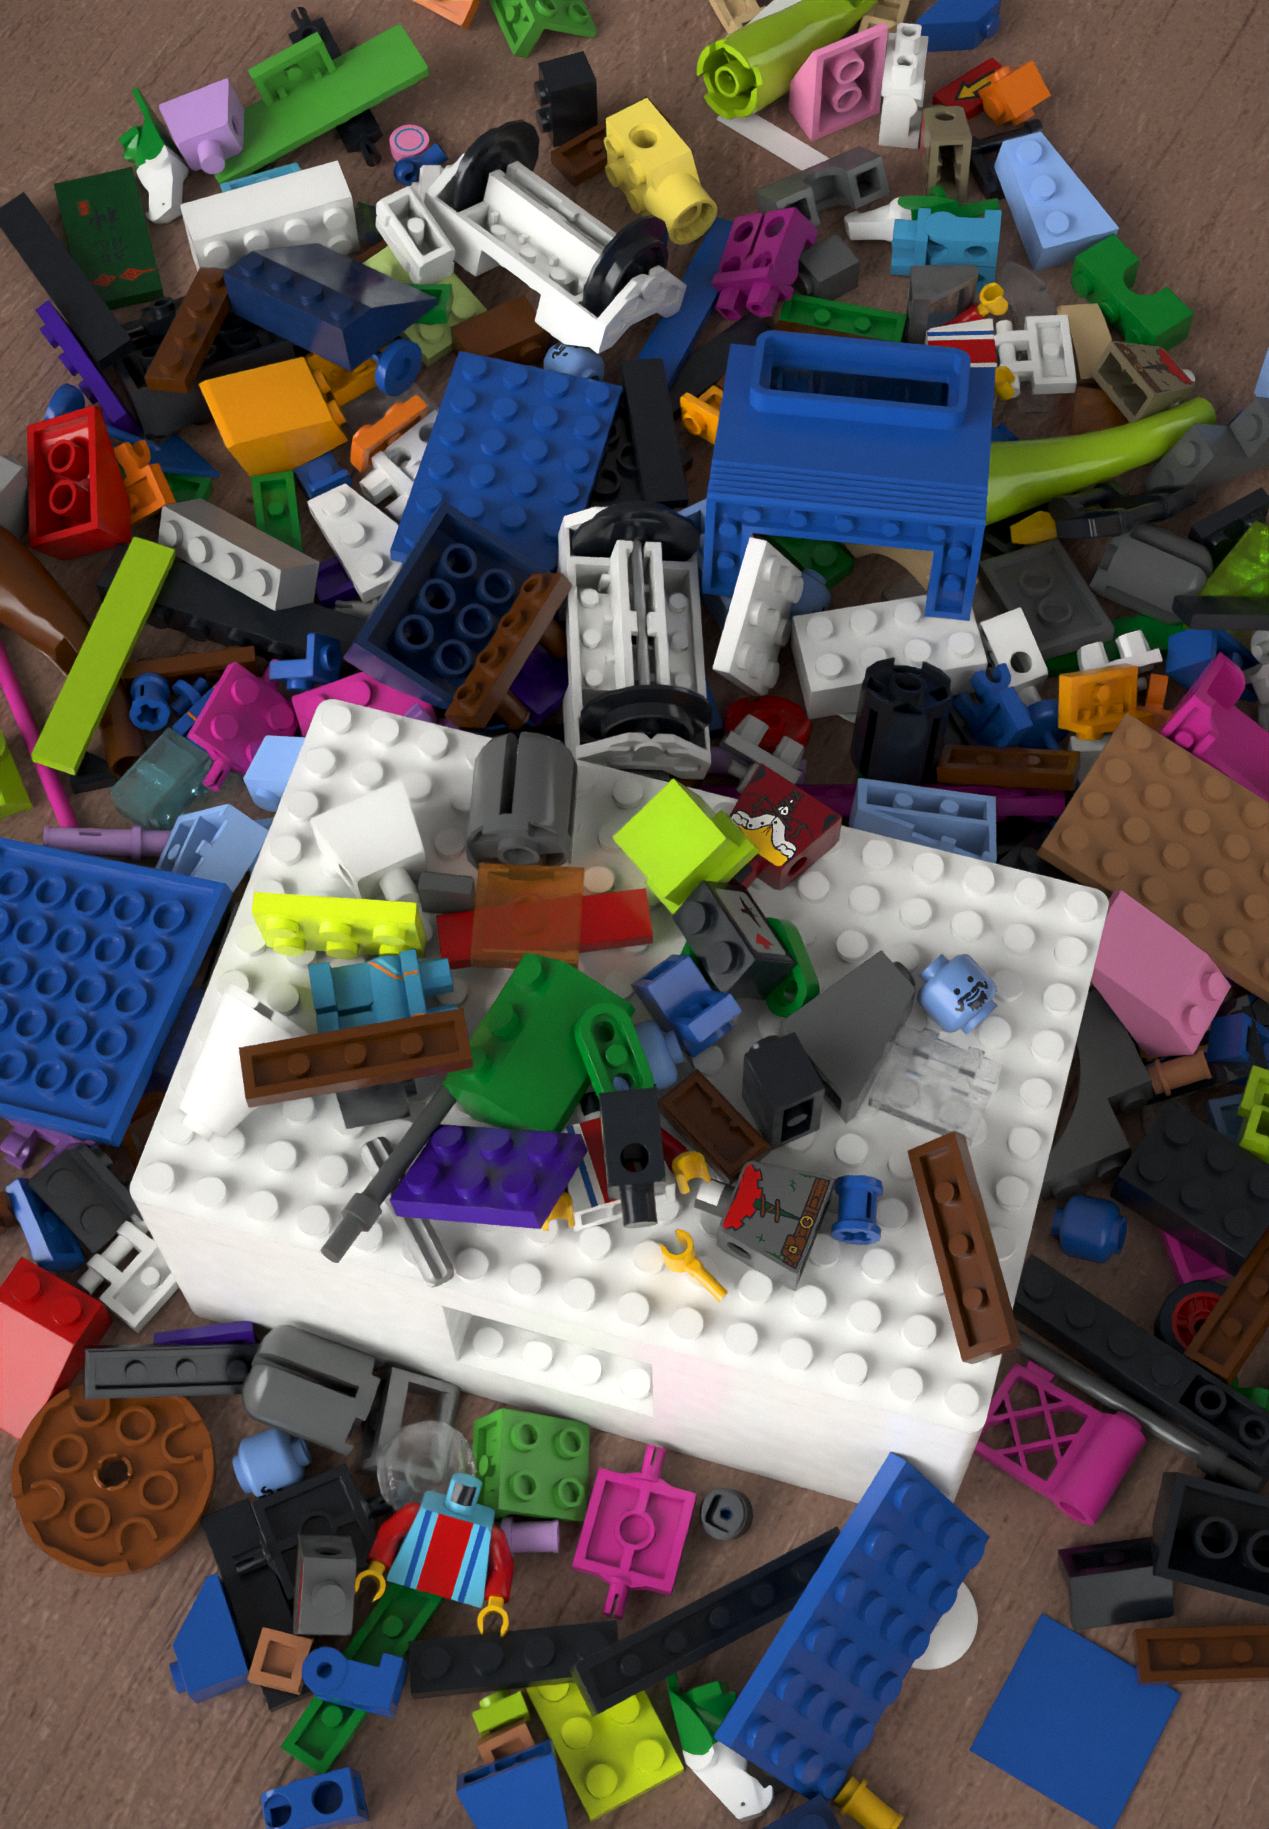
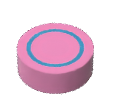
(408, 141)

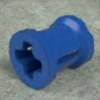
(155, 696)
(857, 1210)

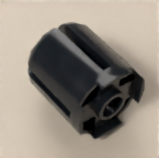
(901, 722)

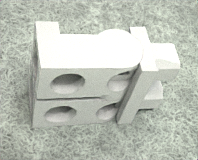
(903, 87)
(397, 468)

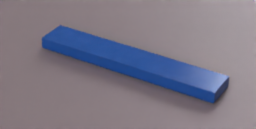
(677, 335)

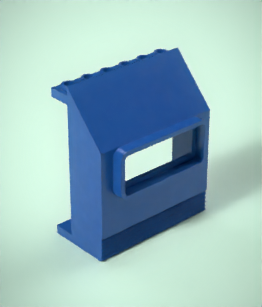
(853, 450)

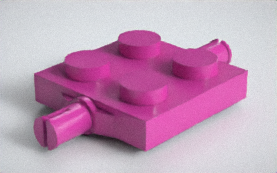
(238, 720)
(634, 1532)

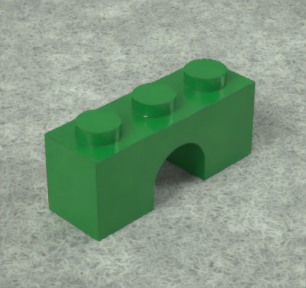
(1105, 276)

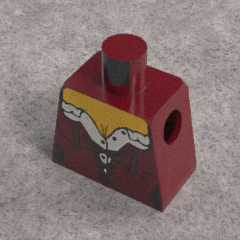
(785, 826)

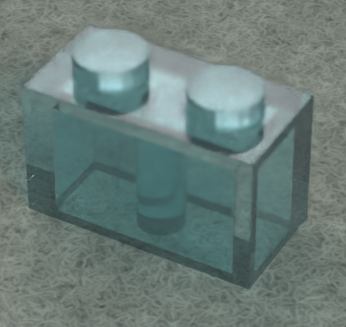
(162, 782)

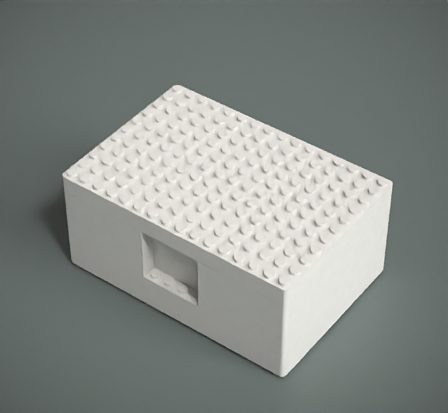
(592, 1318)

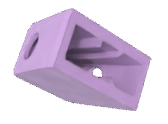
(206, 125)

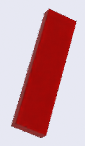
(607, 923)

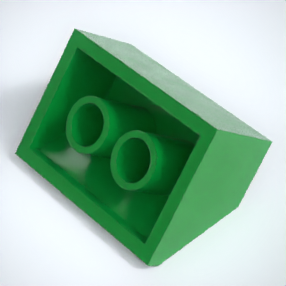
(527, 1051)

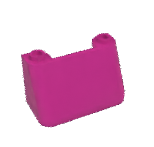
(1218, 731)

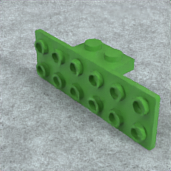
(311, 93)

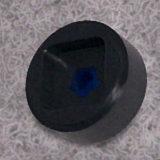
(726, 1513)

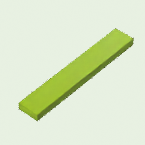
(103, 656)

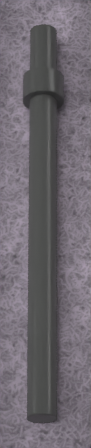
(364, 1207)
(1209, 1456)

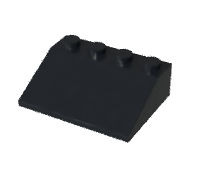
(235, 349)

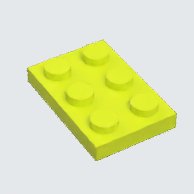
(338, 925)
(609, 1754)

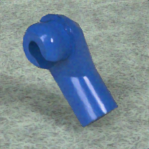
(408, 168)

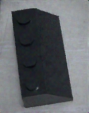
(1212, 1537)

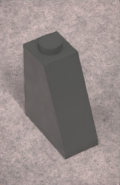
(853, 1029)

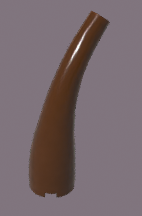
(50, 621)

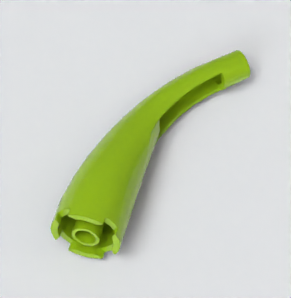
(760, 59)
(1037, 470)

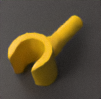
(688, 1262)

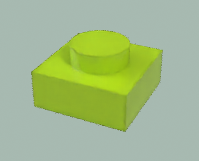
(499, 1711)

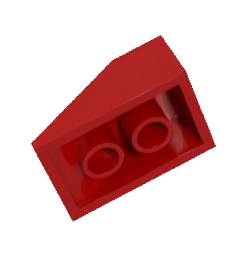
(75, 487)
(42, 1340)

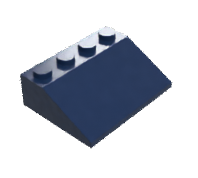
(323, 301)
(441, 608)

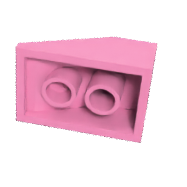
(840, 83)
(1156, 980)

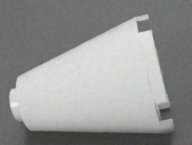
(216, 1087)

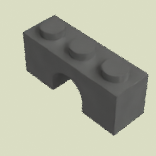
(846, 179)

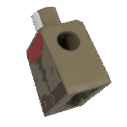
(948, 137)
(1142, 379)

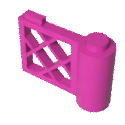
(1092, 1463)

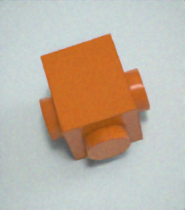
(1013, 93)

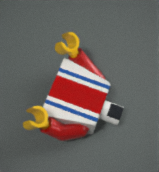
(975, 336)
(586, 1195)

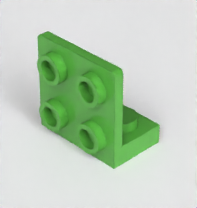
(526, 19)
(532, 1465)

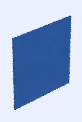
(1074, 1723)

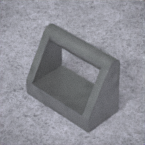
(931, 284)
(388, 1408)

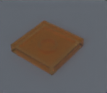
(527, 912)

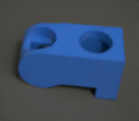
(356, 1683)
(317, 1802)

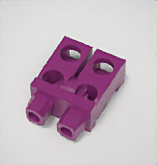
(761, 261)

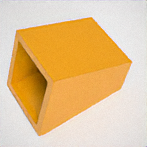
(275, 415)

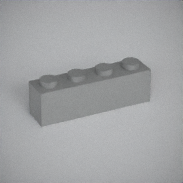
(238, 554)

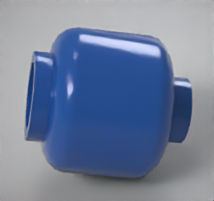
(1090, 1228)

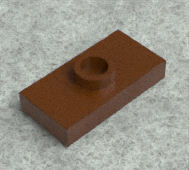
(712, 1126)

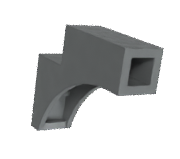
(1216, 452)
(1110, 1084)

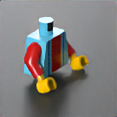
(446, 1550)

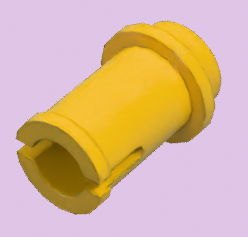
(866, 1806)

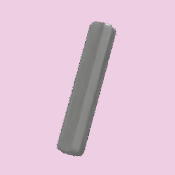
(416, 1232)

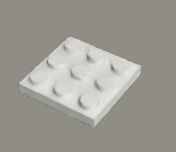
(758, 619)

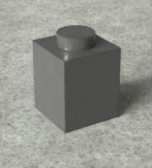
(827, 270)

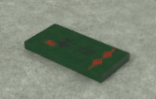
(110, 237)

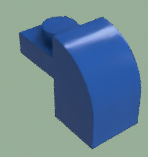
(686, 1004)

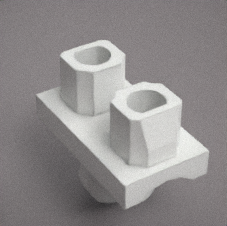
(1132, 650)

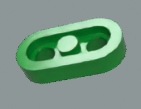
(801, 983)
(616, 1058)

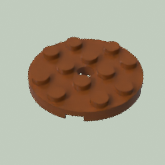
(123, 1525)

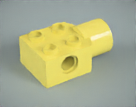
(657, 171)

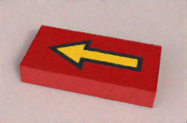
(965, 89)

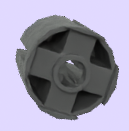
(1150, 568)
(522, 802)
(310, 1387)

